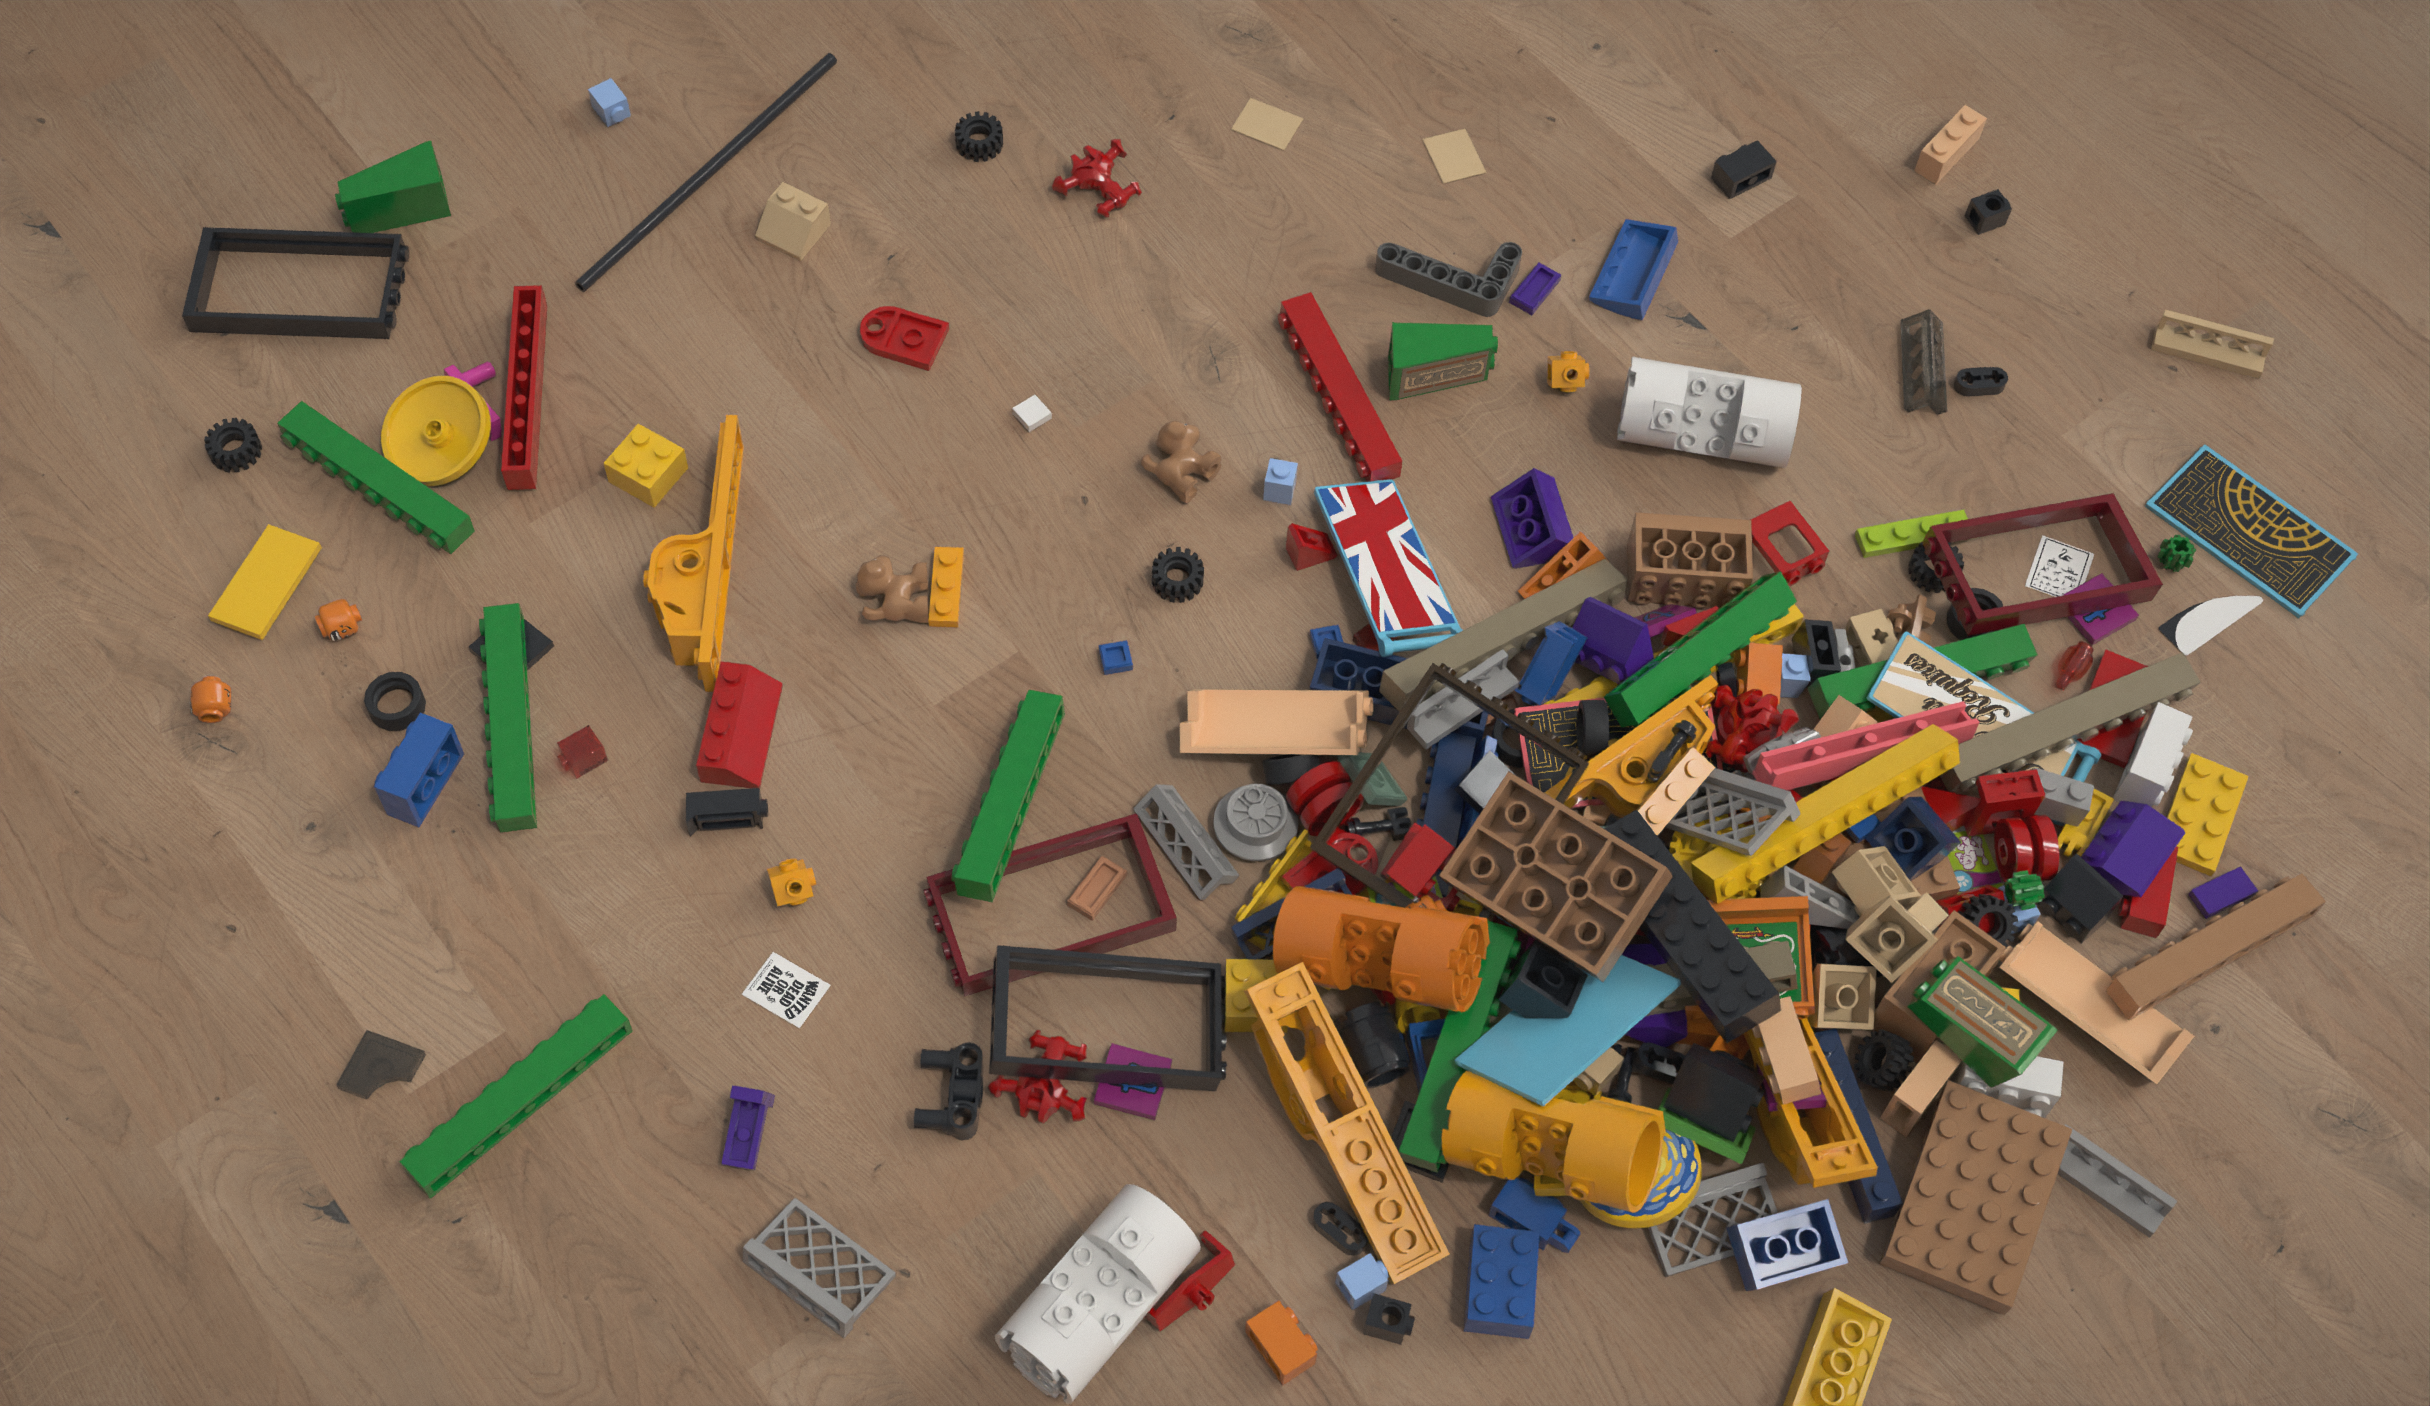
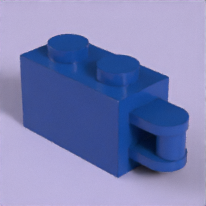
(1522, 1210)

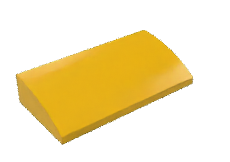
(1838, 1353)

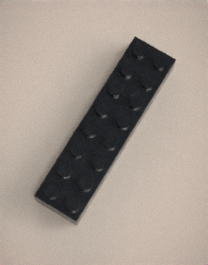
(1700, 944)

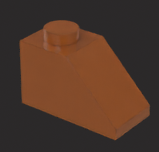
(1823, 859)

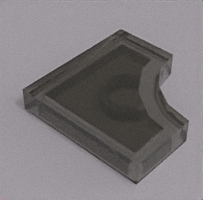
(379, 1062)

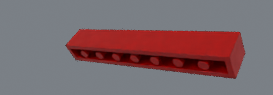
(524, 388)
(1340, 389)

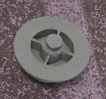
(1255, 822)

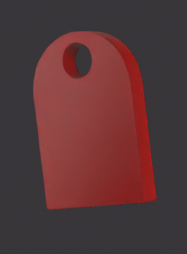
(903, 336)
(1315, 866)

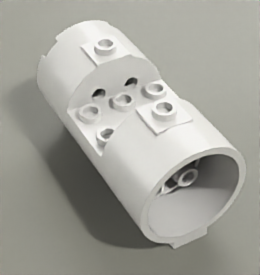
(1709, 412)
(1098, 1293)

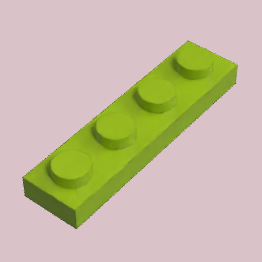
(1902, 534)

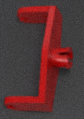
(1196, 1287)

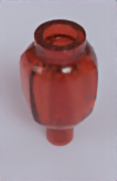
(2074, 664)

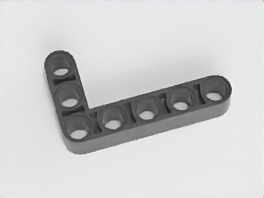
(1449, 283)

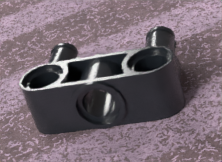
(964, 1091)

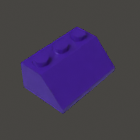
(1532, 519)
(1615, 641)
(2132, 847)
(1660, 1028)

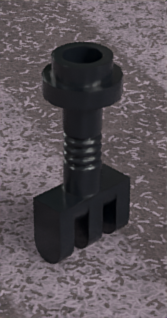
(1683, 733)
(1396, 823)
(1621, 1090)

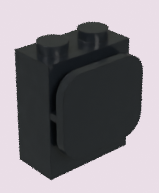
(1716, 1091)

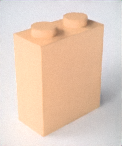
(1921, 1088)

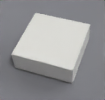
(1032, 413)

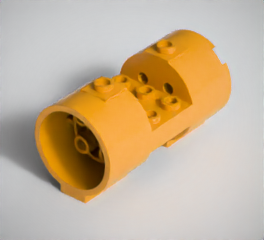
(1597, 1149)

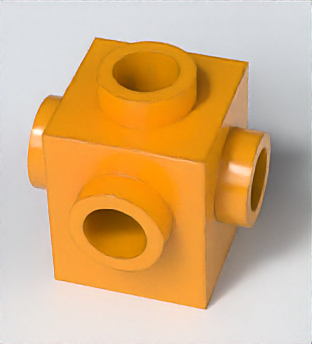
(1559, 366)
(791, 882)

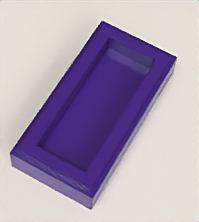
(1535, 288)
(2223, 892)

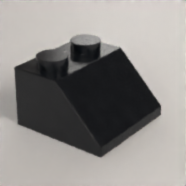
(2079, 899)
(1543, 984)

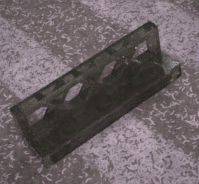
(1930, 357)

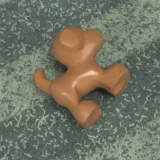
(1177, 441)
(877, 578)

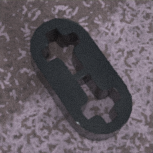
(1980, 381)
(1726, 676)
(1662, 1061)
(1335, 1234)

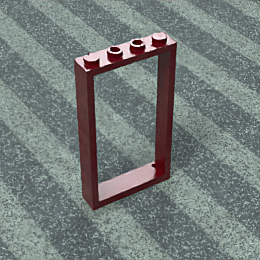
(2138, 567)
(1052, 850)

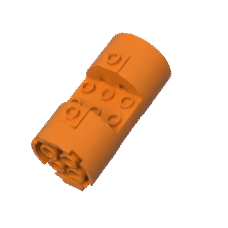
(1413, 952)

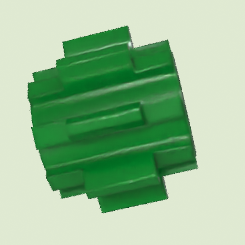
(2176, 553)
(2024, 890)

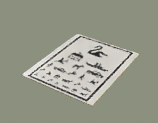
(2058, 567)

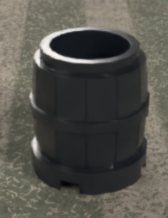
(1830, 947)
(1374, 1044)

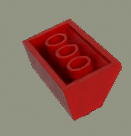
(739, 726)

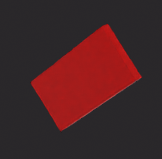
(2118, 743)

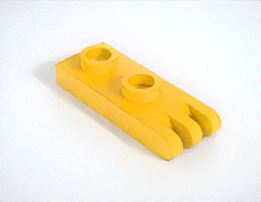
(2081, 836)

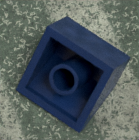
(1914, 837)

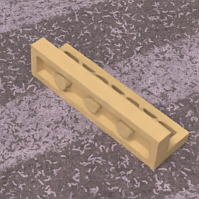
(2209, 347)

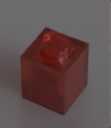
(581, 752)

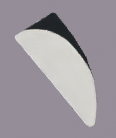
(2205, 620)

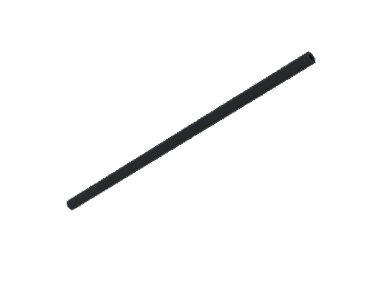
(705, 173)

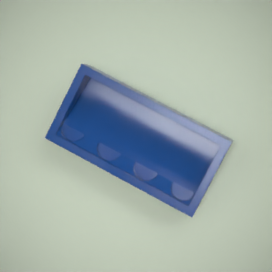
(1634, 268)

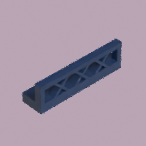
(1267, 918)

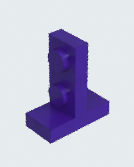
(746, 1126)

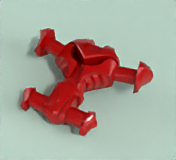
(1095, 173)
(1750, 716)
(1041, 1093)

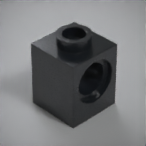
(1988, 211)
(1379, 1329)

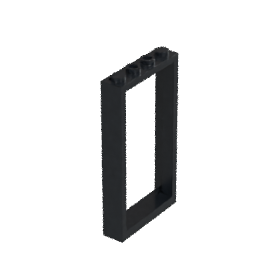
(293, 242)
(1108, 966)

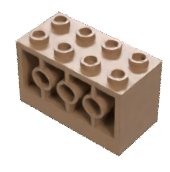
(1688, 560)
(1955, 938)

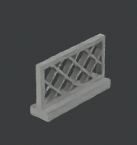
(1740, 793)
(1712, 1190)
(795, 1281)

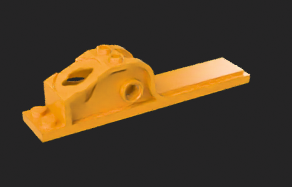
(692, 572)
(1621, 770)
(1827, 1142)
(1354, 1143)

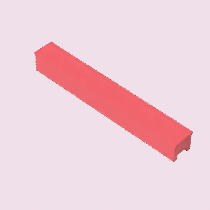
(1842, 752)

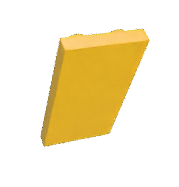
(265, 582)

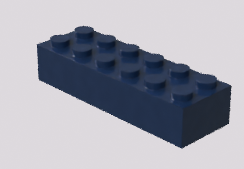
(1361, 669)

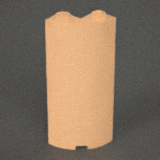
(1276, 722)
(2079, 993)

